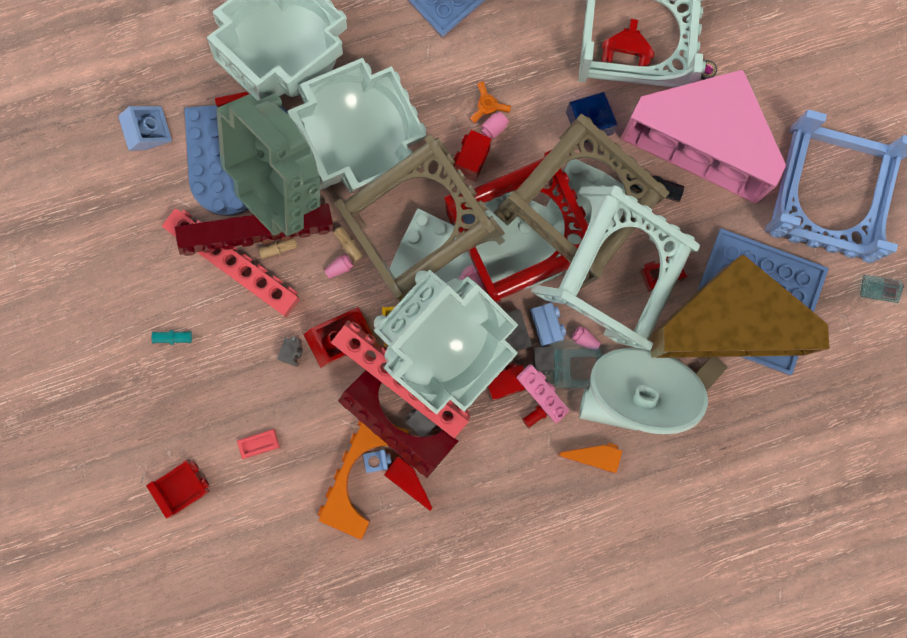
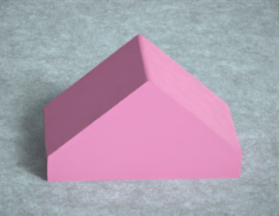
(711, 132)

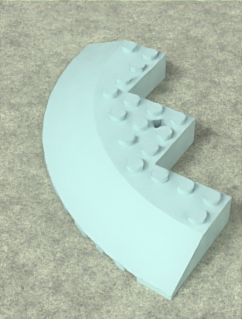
(522, 244)

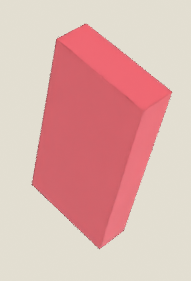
(258, 444)

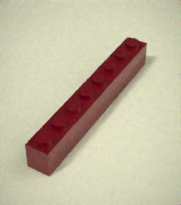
(244, 232)

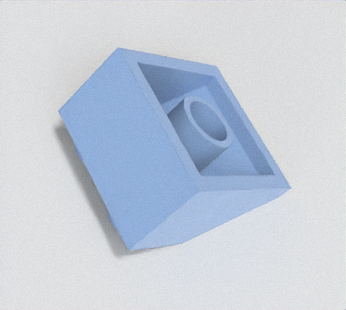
(144, 127)

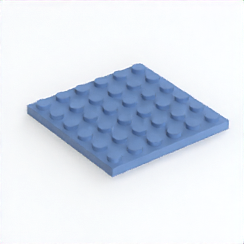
(795, 274)

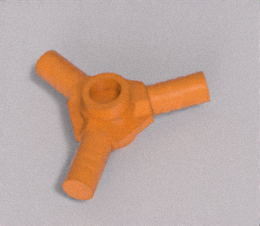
(487, 104)

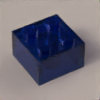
(597, 109)

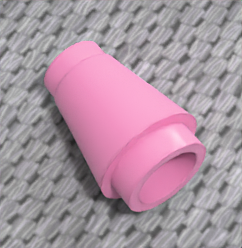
(339, 266)
(585, 338)

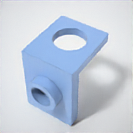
(385, 461)

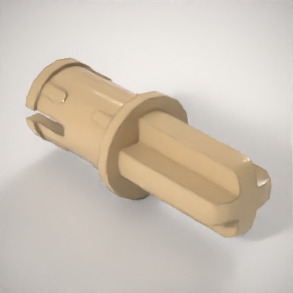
(348, 244)
(277, 248)

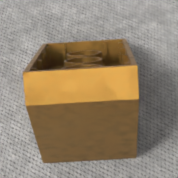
(741, 316)

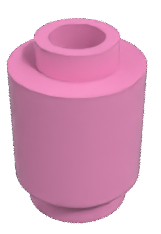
(494, 125)

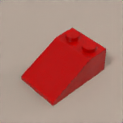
(321, 336)

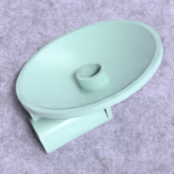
(644, 393)

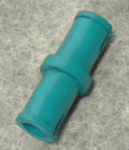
(171, 337)

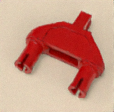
(628, 42)

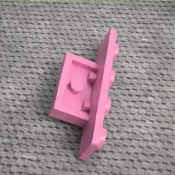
(543, 393)

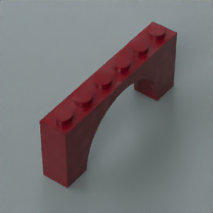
(421, 452)

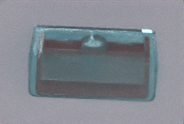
(881, 288)

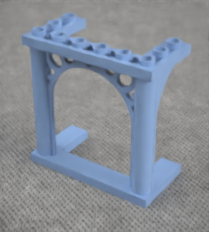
(874, 243)

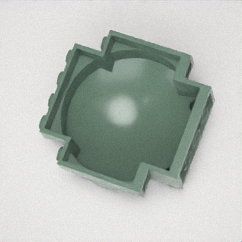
(268, 162)

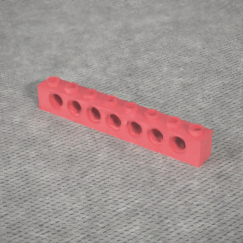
(283, 305)
(374, 366)

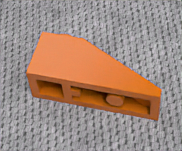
(599, 456)

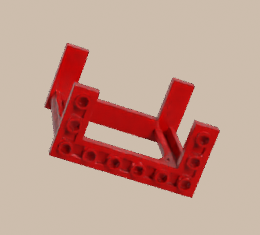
(541, 270)

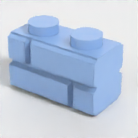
(547, 324)

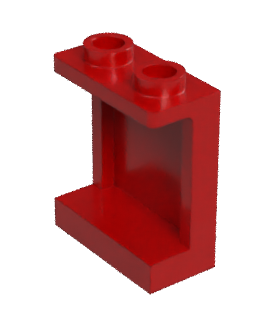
(178, 488)

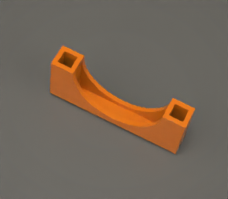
(339, 510)

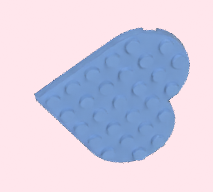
(207, 179)

